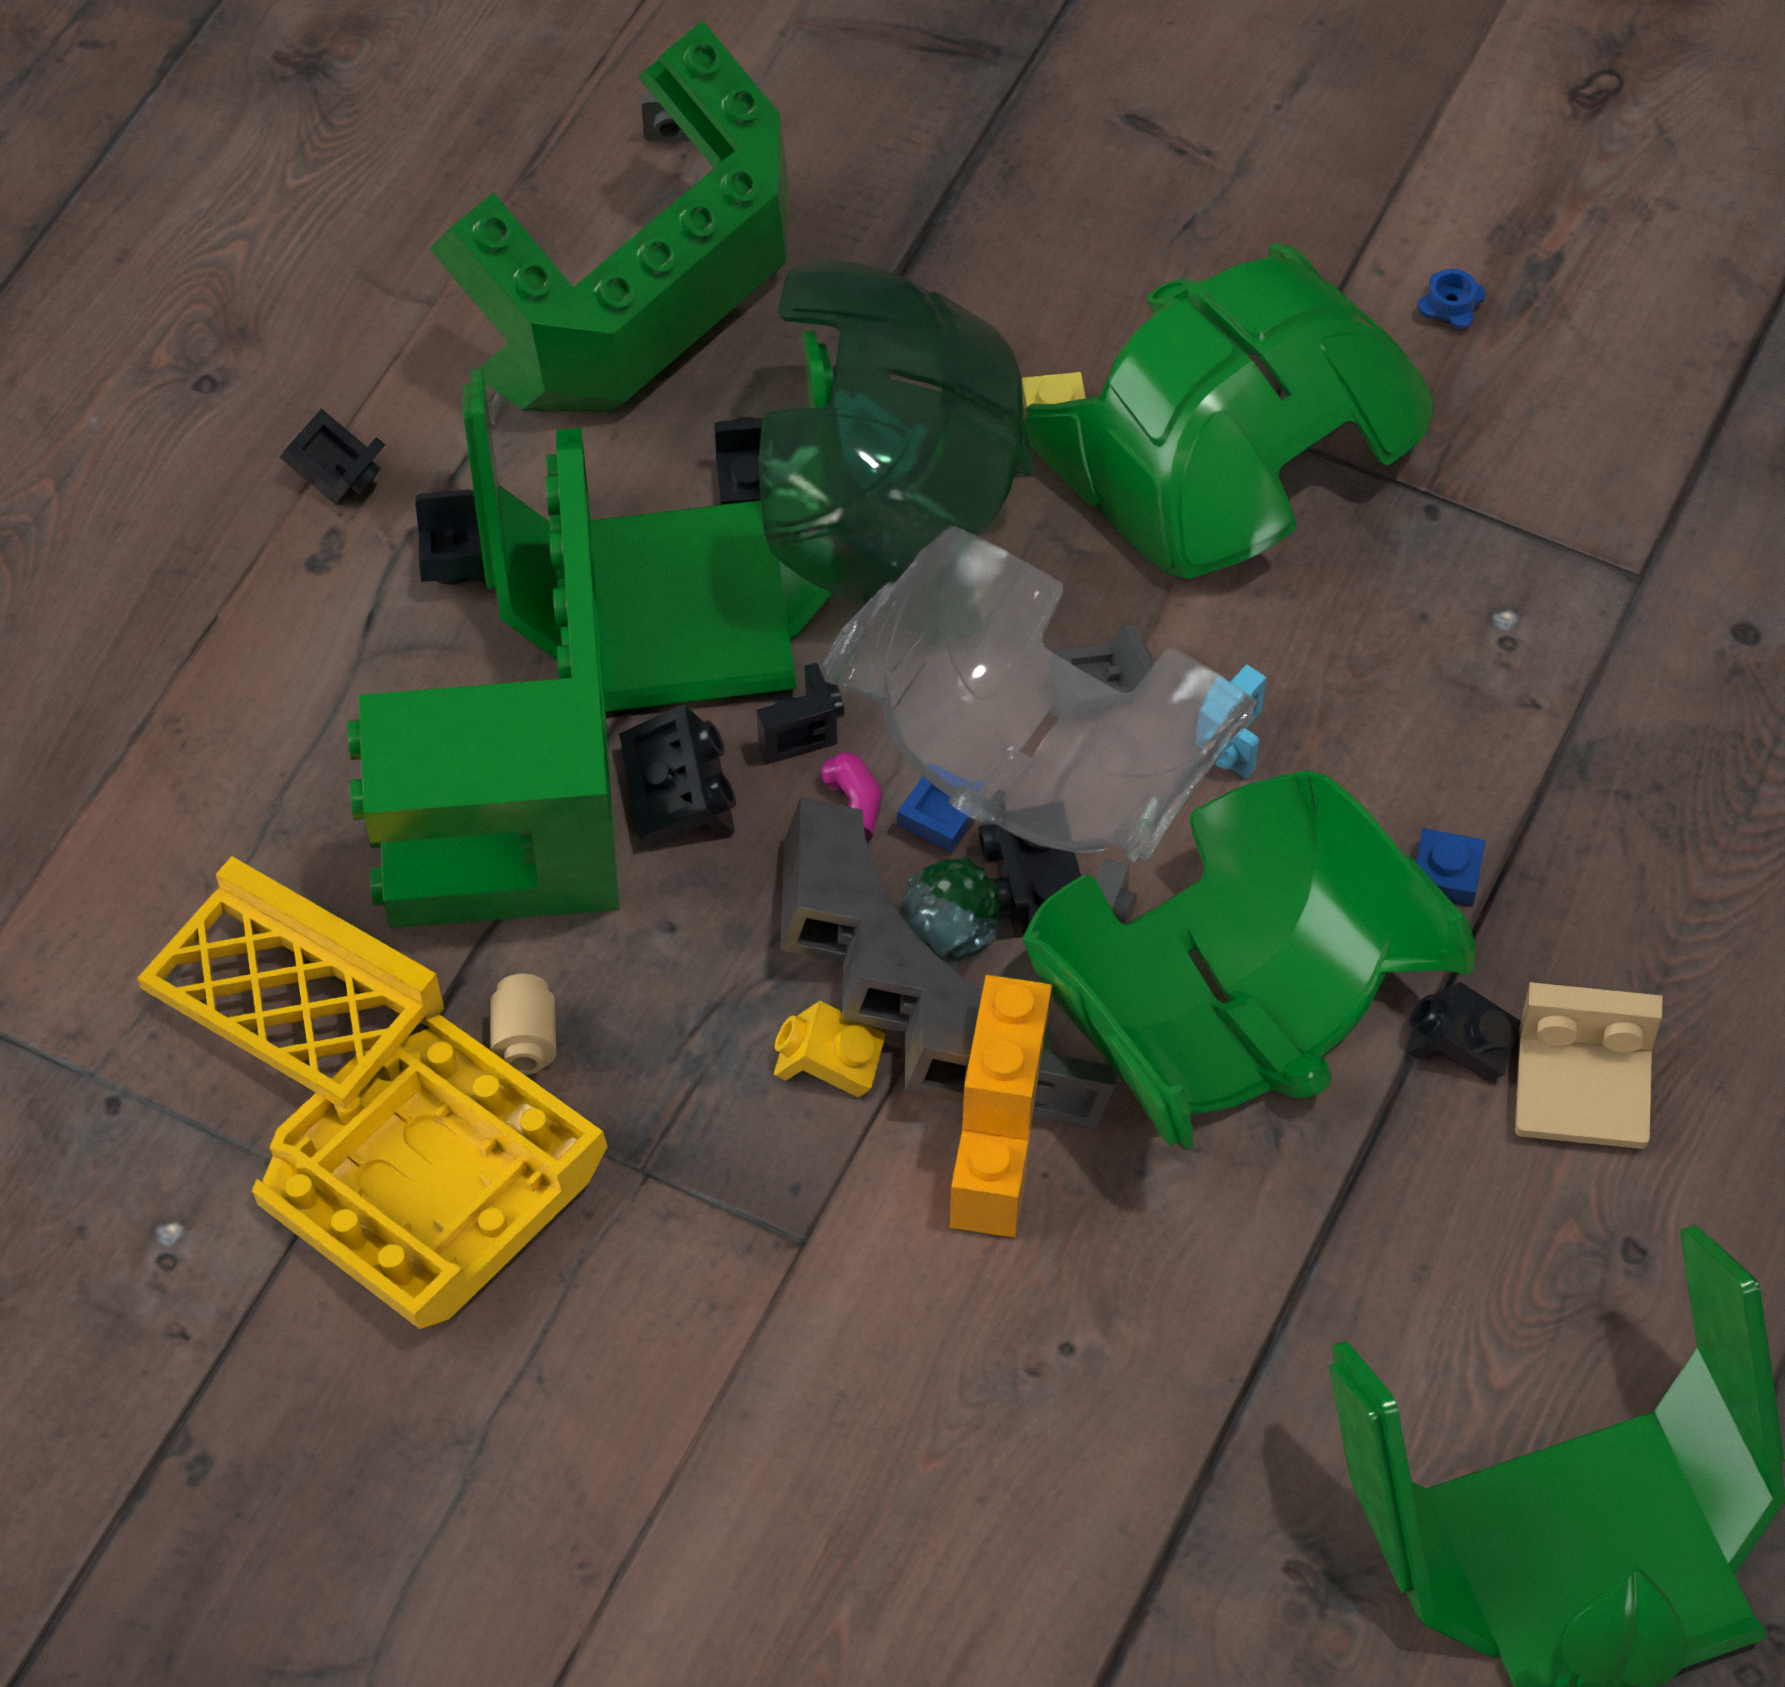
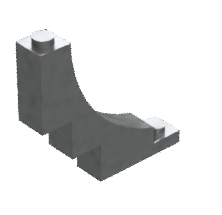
(892, 978)

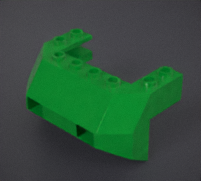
(662, 287)

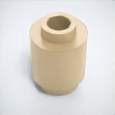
(523, 1023)

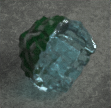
(953, 906)

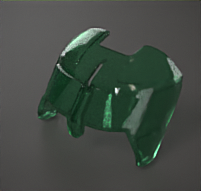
(889, 461)

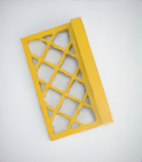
(333, 950)

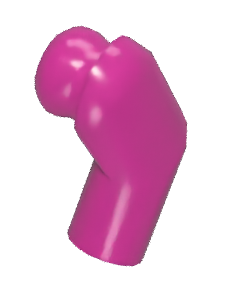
(853, 776)

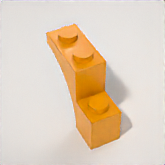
(999, 1106)

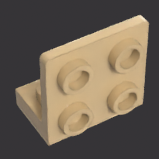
(1586, 1065)

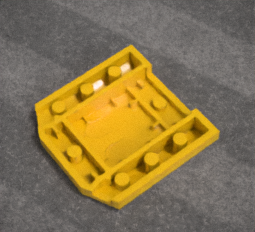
(429, 1171)

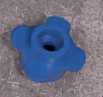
(1453, 286)

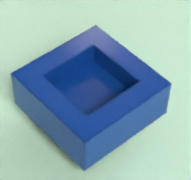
(932, 817)
(1452, 863)

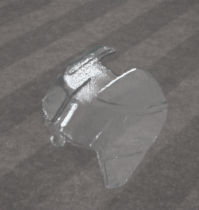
(970, 682)

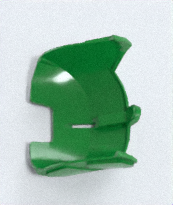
(1195, 435)
(1291, 920)

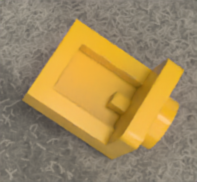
(829, 1049)

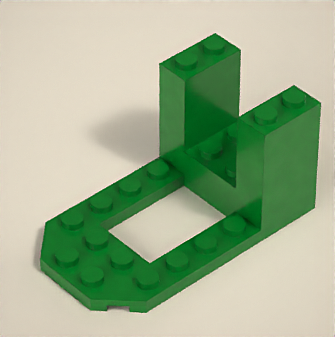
(501, 789)

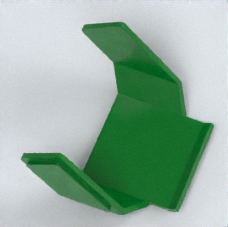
(682, 595)
(1537, 1537)

